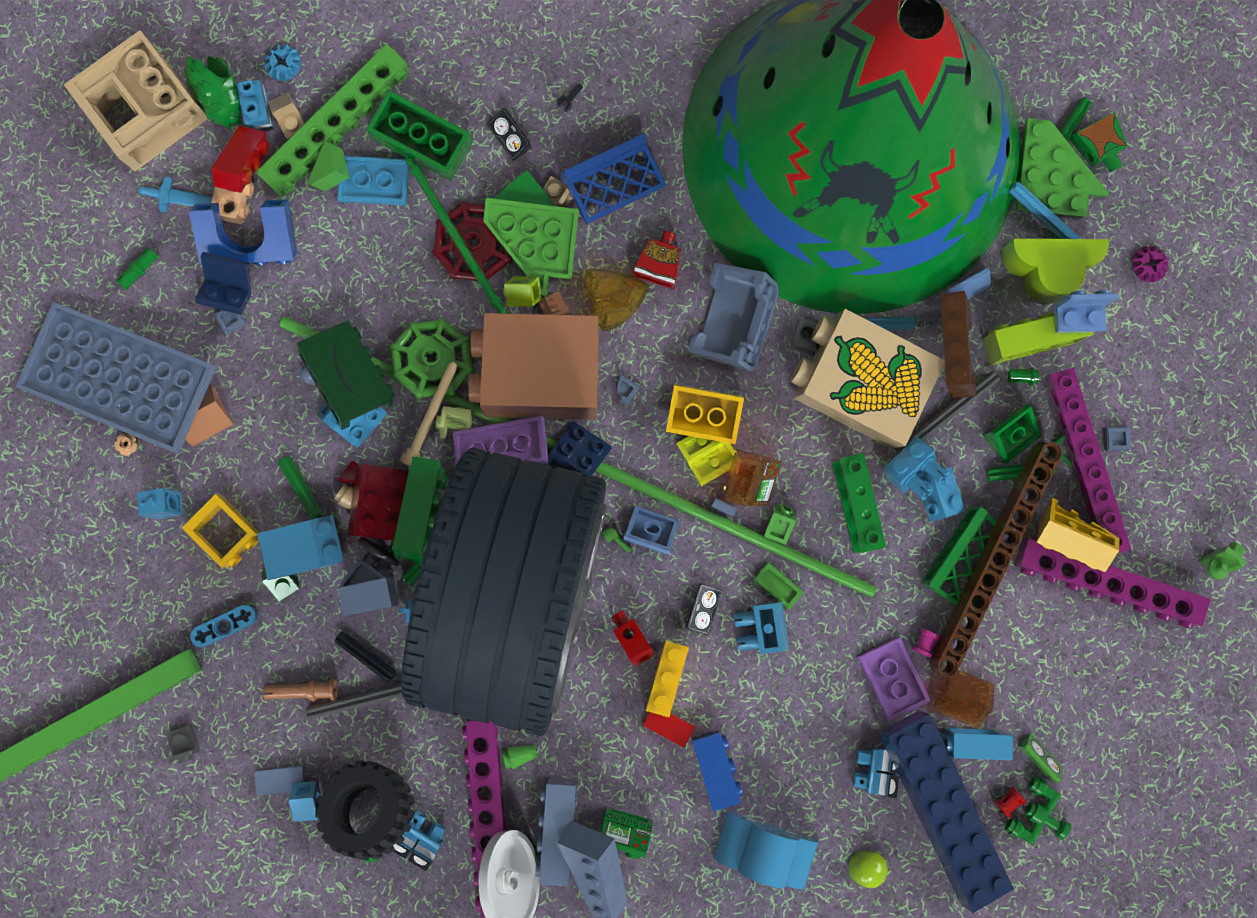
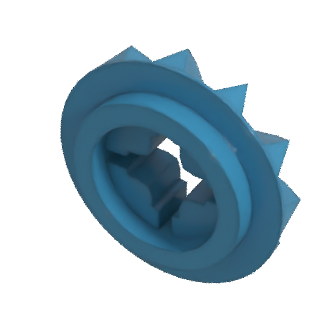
(281, 72)

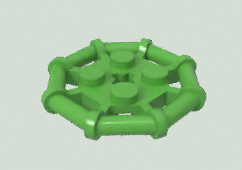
(429, 345)

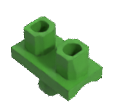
(1224, 560)

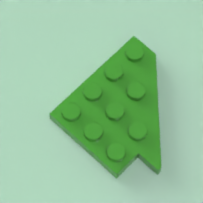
(1055, 171)
(535, 236)

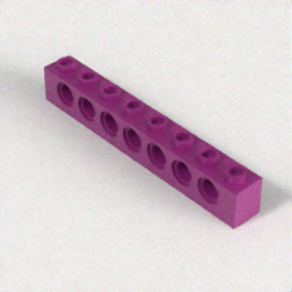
(1086, 454)
(1192, 605)
(475, 780)

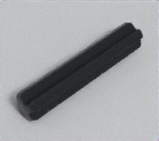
(365, 656)

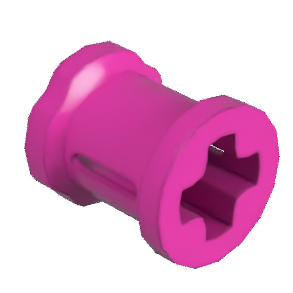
(926, 642)

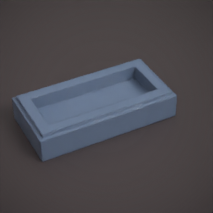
(278, 779)

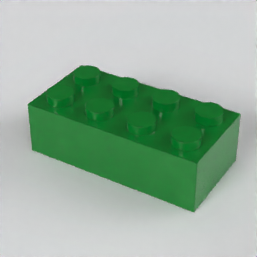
(419, 134)
(419, 508)

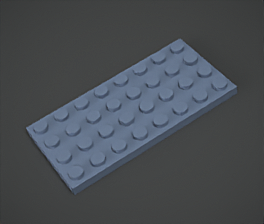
(116, 377)

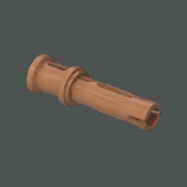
(310, 690)

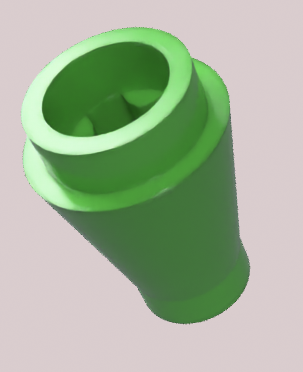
(518, 755)

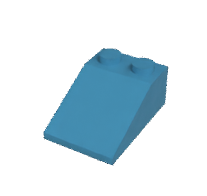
(300, 547)

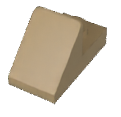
(286, 114)

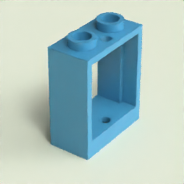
(978, 743)

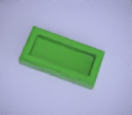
(778, 585)

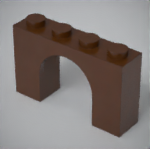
(956, 326)

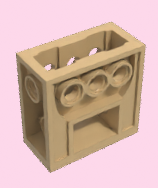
(125, 75)

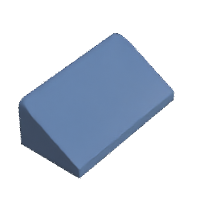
(973, 285)

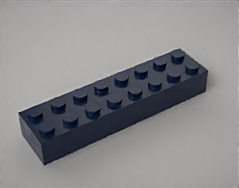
(946, 811)

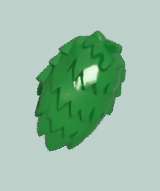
(214, 90)

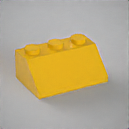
(704, 414)

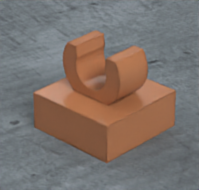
(553, 305)

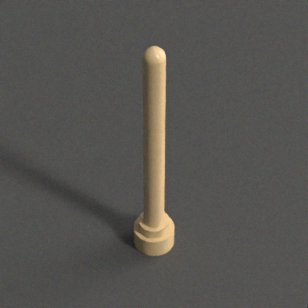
(430, 415)

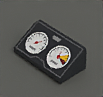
(509, 134)
(703, 609)

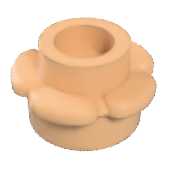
(130, 448)

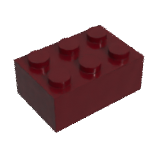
(376, 501)

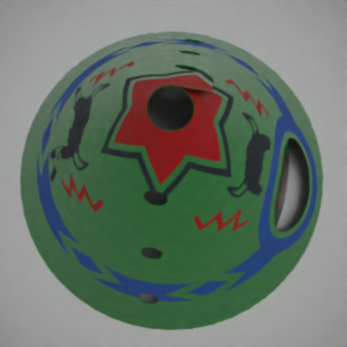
(857, 169)

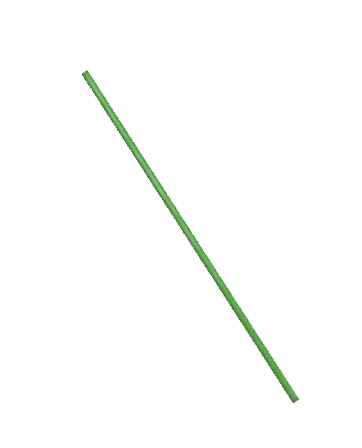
(644, 487)

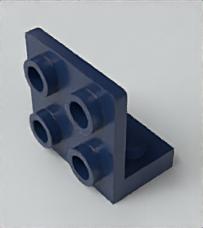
(225, 283)
(579, 451)

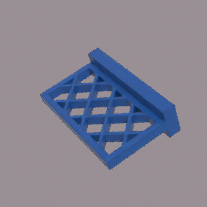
(600, 164)

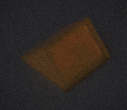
(966, 698)

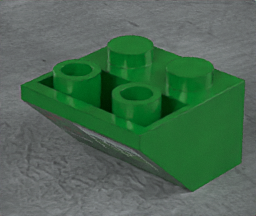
(629, 831)

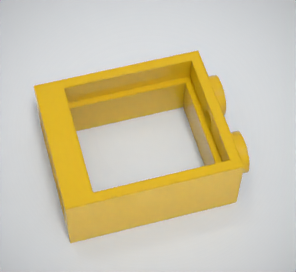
(205, 514)

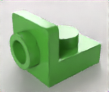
(780, 523)

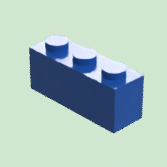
(717, 770)

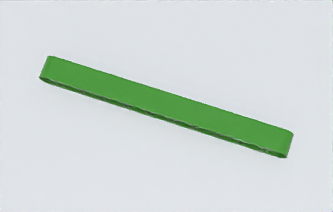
(98, 713)

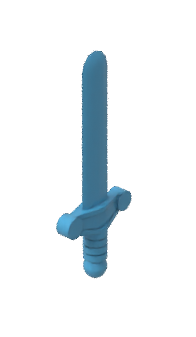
(168, 195)

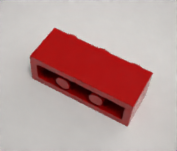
(240, 159)

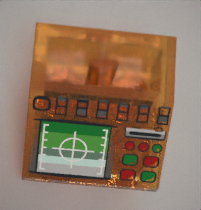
(751, 479)

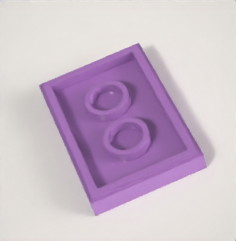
(893, 678)

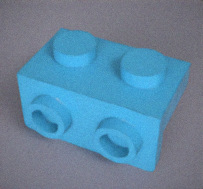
(944, 499)

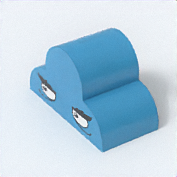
(765, 852)

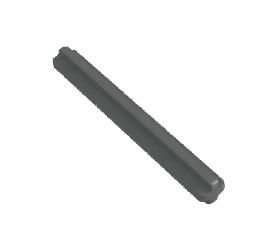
(954, 408)
(354, 701)

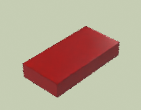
(670, 727)

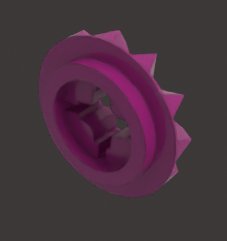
(1146, 272)

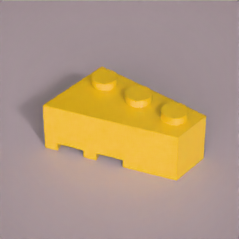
(1076, 538)

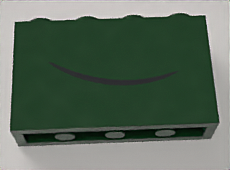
(344, 373)

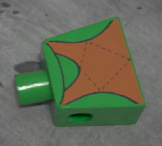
(1101, 142)

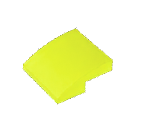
(706, 457)

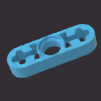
(215, 625)

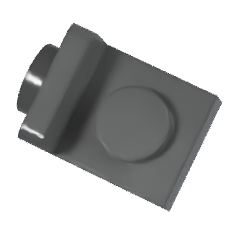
(182, 744)

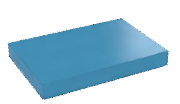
(375, 181)

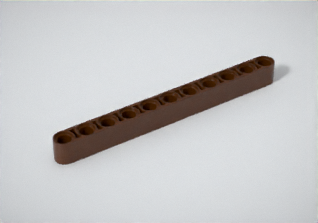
(985, 563)

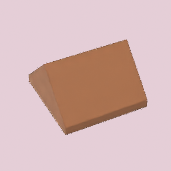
(209, 419)

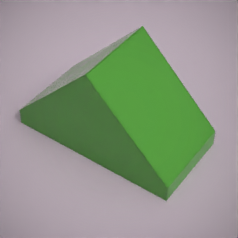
(329, 168)

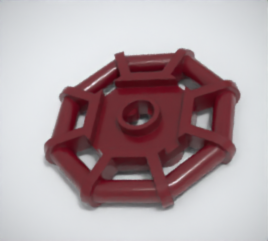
(481, 252)

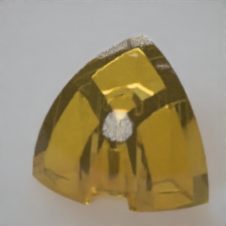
(613, 296)

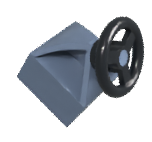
(367, 586)

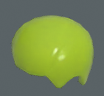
(868, 869)

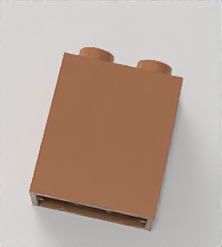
(536, 366)

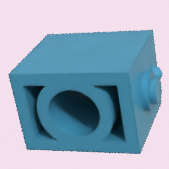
(159, 503)

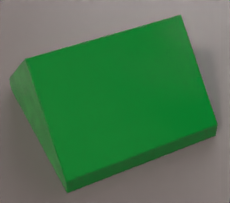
(1013, 433)

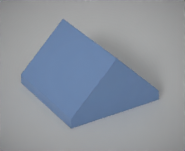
(651, 530)

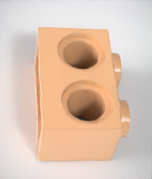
(226, 198)

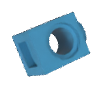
(304, 800)

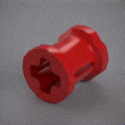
(1009, 801)

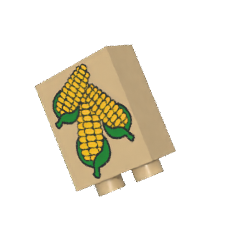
(867, 378)

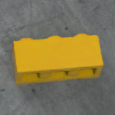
(666, 678)

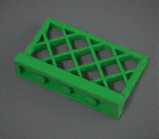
(952, 553)

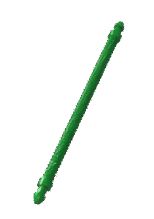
(416, 172)

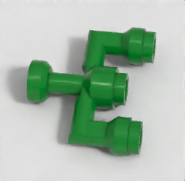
(1039, 815)

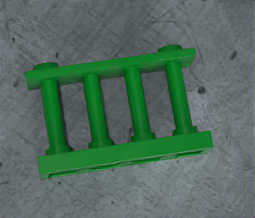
(858, 504)

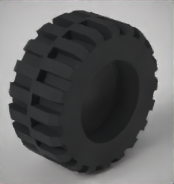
(336, 806)

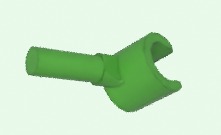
(611, 534)

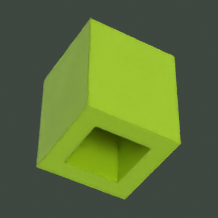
(522, 291)

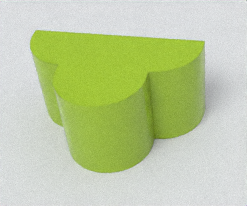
(1052, 265)

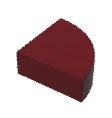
(348, 474)

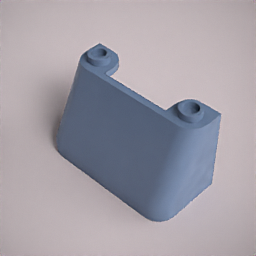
(736, 317)

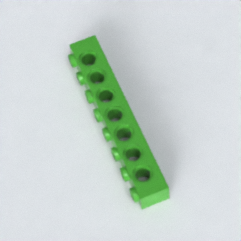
(336, 108)

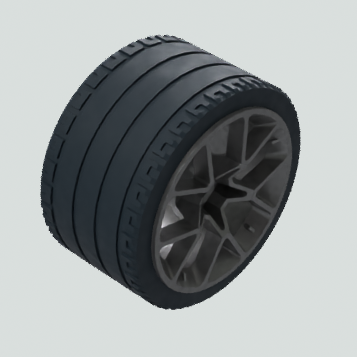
(503, 591)

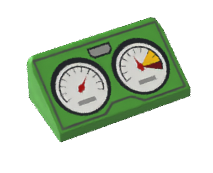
(1041, 758)

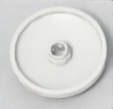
(508, 877)

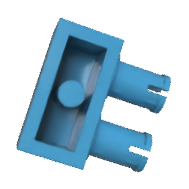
(911, 464)
(770, 628)

